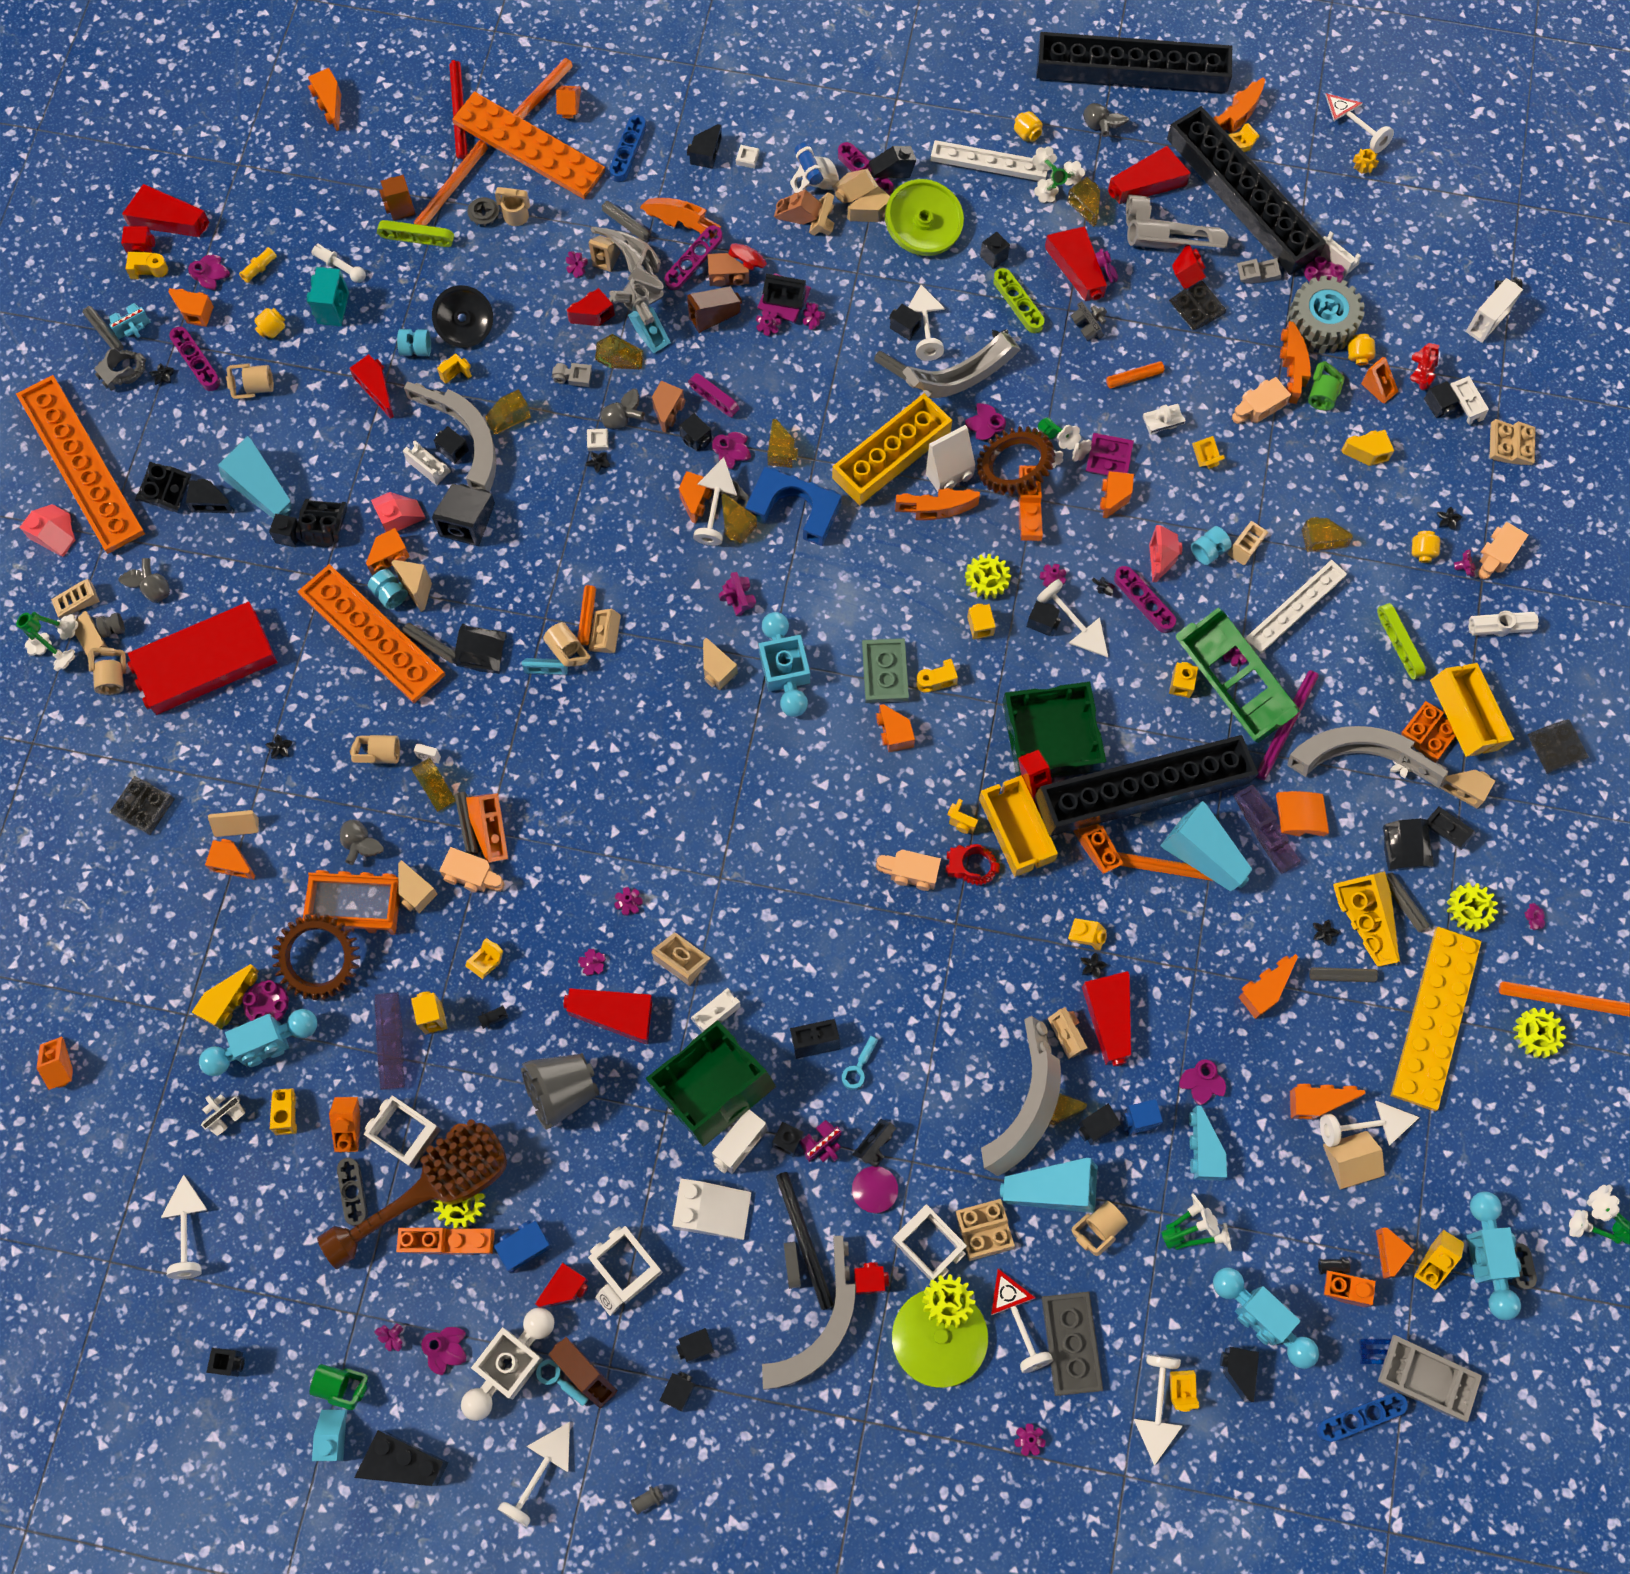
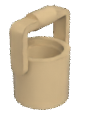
(513, 205)
(255, 380)
(565, 644)
(107, 673)
(380, 749)
(1105, 1223)

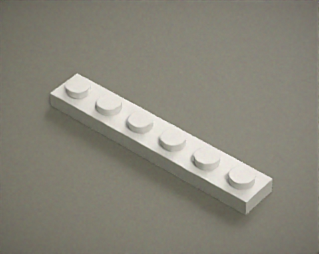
(986, 160)
(1295, 607)

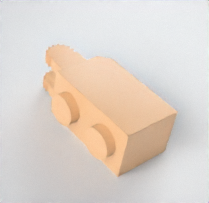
(1261, 402)
(1501, 550)
(910, 869)
(470, 871)

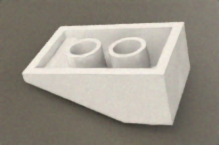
(950, 459)
(711, 1209)

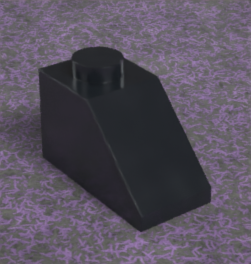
(705, 147)
(893, 163)
(206, 498)
(1098, 1124)
(1241, 1371)

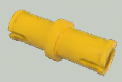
(257, 265)

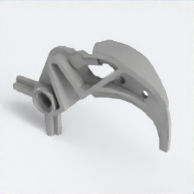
(643, 285)

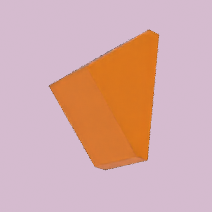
(1380, 381)
(1392, 1252)

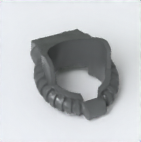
(105, 371)

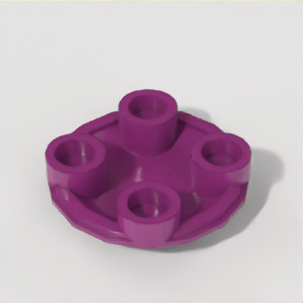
(1322, 267)
(265, 999)
(875, 1189)

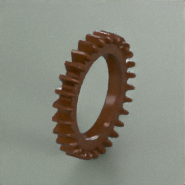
(1033, 438)
(285, 964)

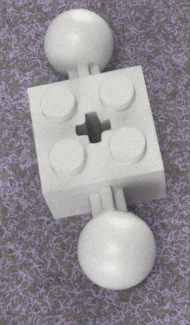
(478, 1402)

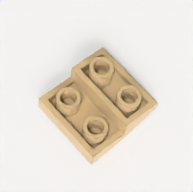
(1512, 442)
(985, 1229)

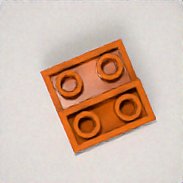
(1430, 731)
(1302, 813)

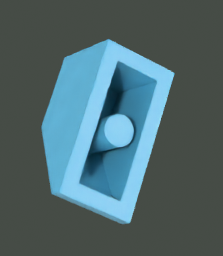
(651, 334)
(329, 1436)

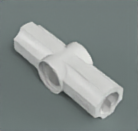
(1492, 623)

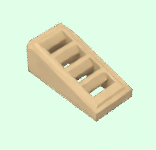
(1240, 552)
(84, 601)

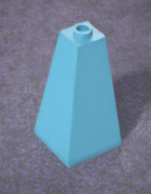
(252, 477)
(1208, 848)
(1060, 1187)

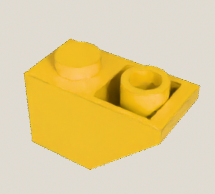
(1369, 448)
(1440, 1259)

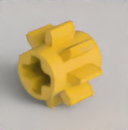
(1365, 161)

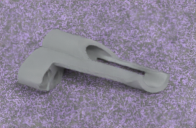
(1155, 233)

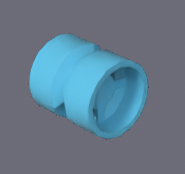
(420, 339)
(1211, 545)
(386, 588)

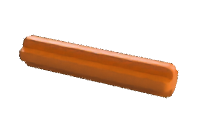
(1135, 374)
(586, 614)

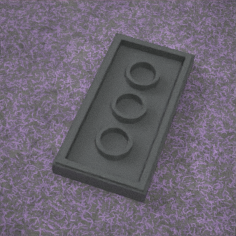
(1072, 1343)

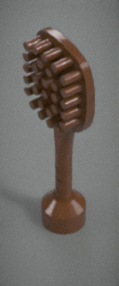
(450, 1173)

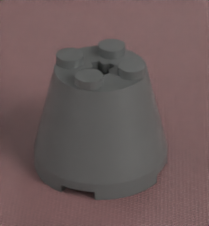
(558, 1086)

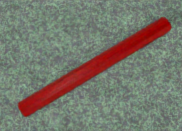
(457, 103)

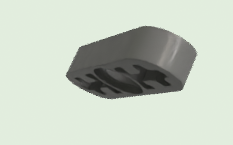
(355, 1173)

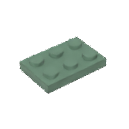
(885, 670)

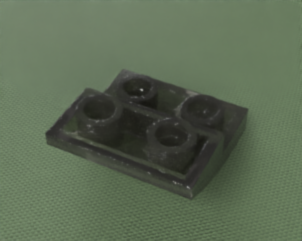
(1197, 305)
(1557, 746)
(142, 805)

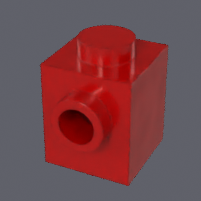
(137, 239)
(870, 1279)

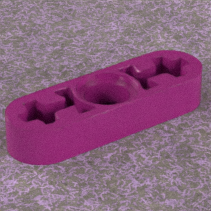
(713, 395)

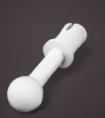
(357, 274)

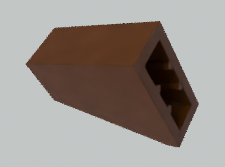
(713, 307)
(582, 1372)

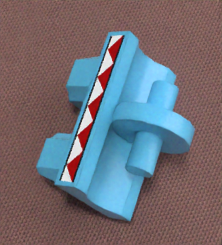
(129, 323)

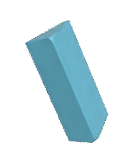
(544, 666)

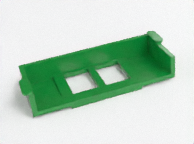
(1212, 640)

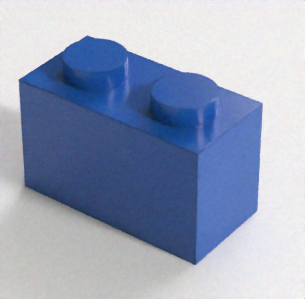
(1141, 1117)
(522, 1246)

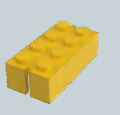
(1471, 709)
(1018, 826)

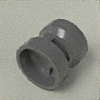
(110, 625)

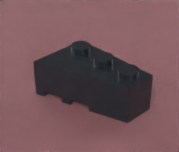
(400, 1462)

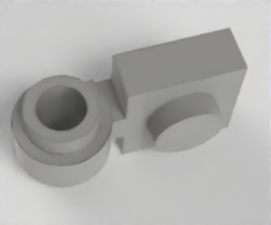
(578, 374)

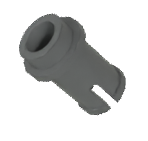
(647, 1499)

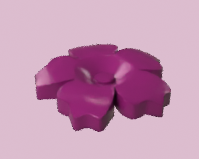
(1535, 917)
(592, 962)

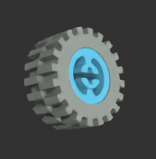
(1325, 328)

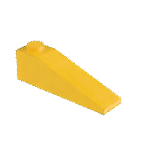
(1370, 909)

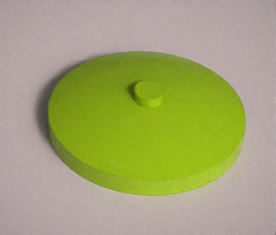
(924, 217)
(938, 1354)

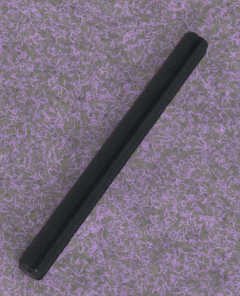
(804, 1241)

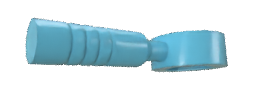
(863, 1058)
(565, 1385)

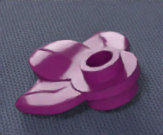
(1104, 259)
(210, 271)
(983, 422)
(734, 448)
(1203, 1085)
(448, 1349)

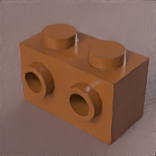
(396, 197)

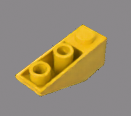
(221, 1000)

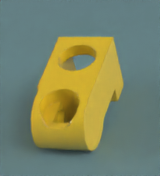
(145, 264)
(937, 678)
(283, 1112)

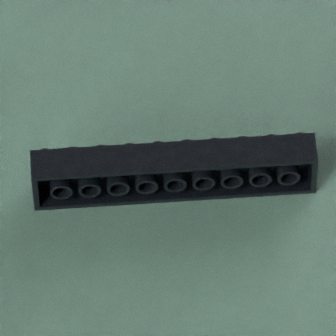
(1134, 62)
(1246, 190)
(1145, 785)

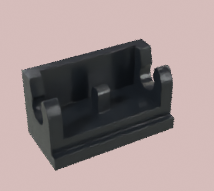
(784, 291)
(815, 1038)

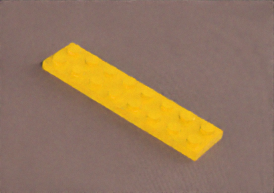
(1436, 1019)

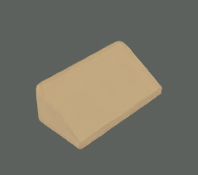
(605, 631)
(88, 633)
(234, 823)

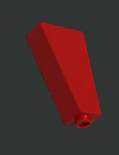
(1150, 176)
(164, 213)
(1078, 261)
(614, 1011)
(1110, 1013)

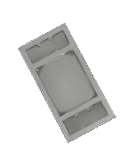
(1429, 1379)

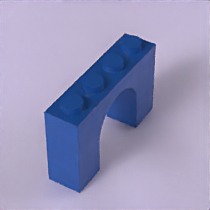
(775, 485)

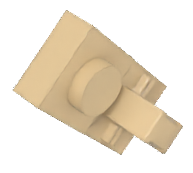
(822, 223)
(1066, 1032)

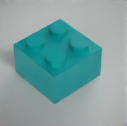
(328, 296)

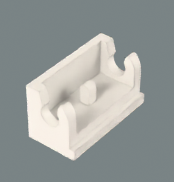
(1336, 254)
(1470, 399)
(426, 463)
(717, 1009)

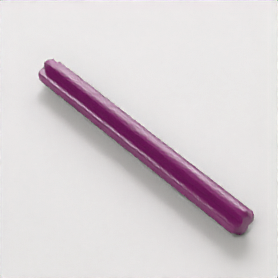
(1284, 731)

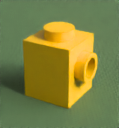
(981, 621)
(1183, 679)

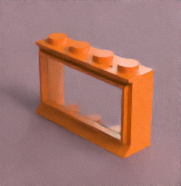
(356, 900)

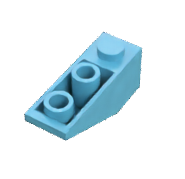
(1209, 1154)

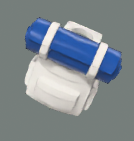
(815, 170)

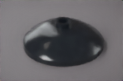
(464, 301)

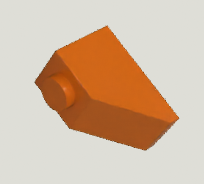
(568, 100)
(228, 860)
(54, 1063)

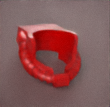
(1427, 360)
(956, 857)

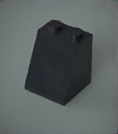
(463, 514)

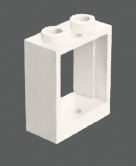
(1494, 310)
(739, 1142)
(420, 1145)
(912, 1225)
(642, 1281)

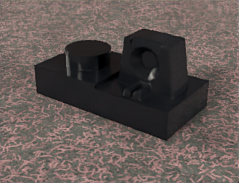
(1450, 828)
(869, 1150)

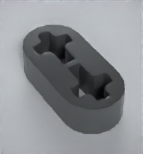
(792, 1265)
(1527, 1267)

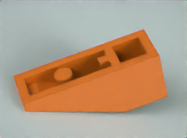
(488, 826)

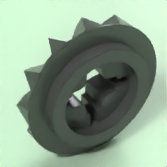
(476, 207)

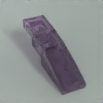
(1266, 829)
(389, 1040)

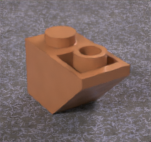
(798, 208)
(726, 270)
(667, 402)

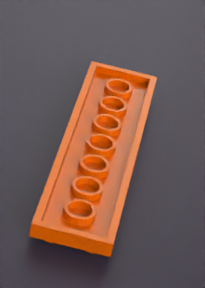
(529, 145)
(371, 633)

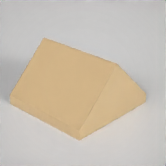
(415, 580)
(680, 958)
(1355, 1160)

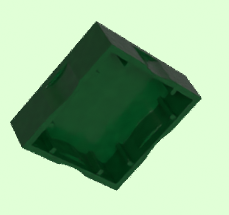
(1057, 724)
(711, 1083)

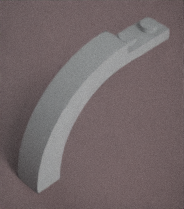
(967, 373)
(484, 462)
(1368, 741)
(1037, 1110)
(804, 1364)

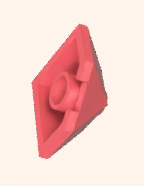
(397, 511)
(50, 528)
(1163, 551)

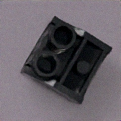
(163, 486)
(320, 522)
(479, 649)
(1407, 844)

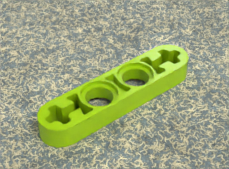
(415, 233)
(1021, 299)
(1401, 641)

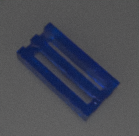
(1364, 1351)

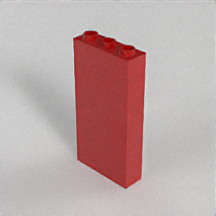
(201, 658)

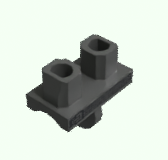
(1093, 328)

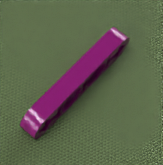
(857, 156)
(691, 256)
(194, 358)
(1141, 601)

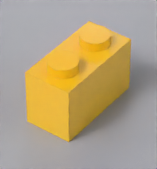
(429, 1012)

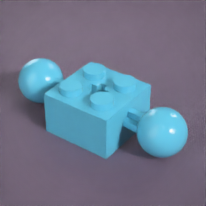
(788, 675)
(257, 1041)
(1494, 1256)
(1267, 1317)

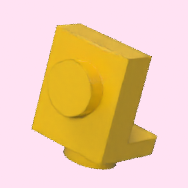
(1245, 138)
(453, 366)
(1207, 452)
(962, 822)
(1088, 933)
(485, 959)
(1183, 1390)

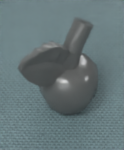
(1098, 118)
(617, 414)
(151, 585)
(355, 838)

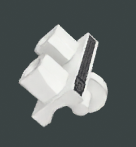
(1163, 418)
(214, 1122)

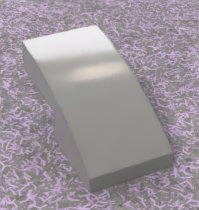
(1256, 272)

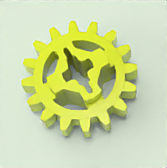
(994, 583)
(1466, 914)
(1532, 1023)
(451, 1210)
(942, 1309)

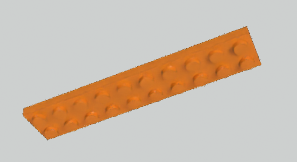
(80, 464)

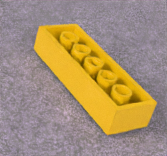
(891, 449)

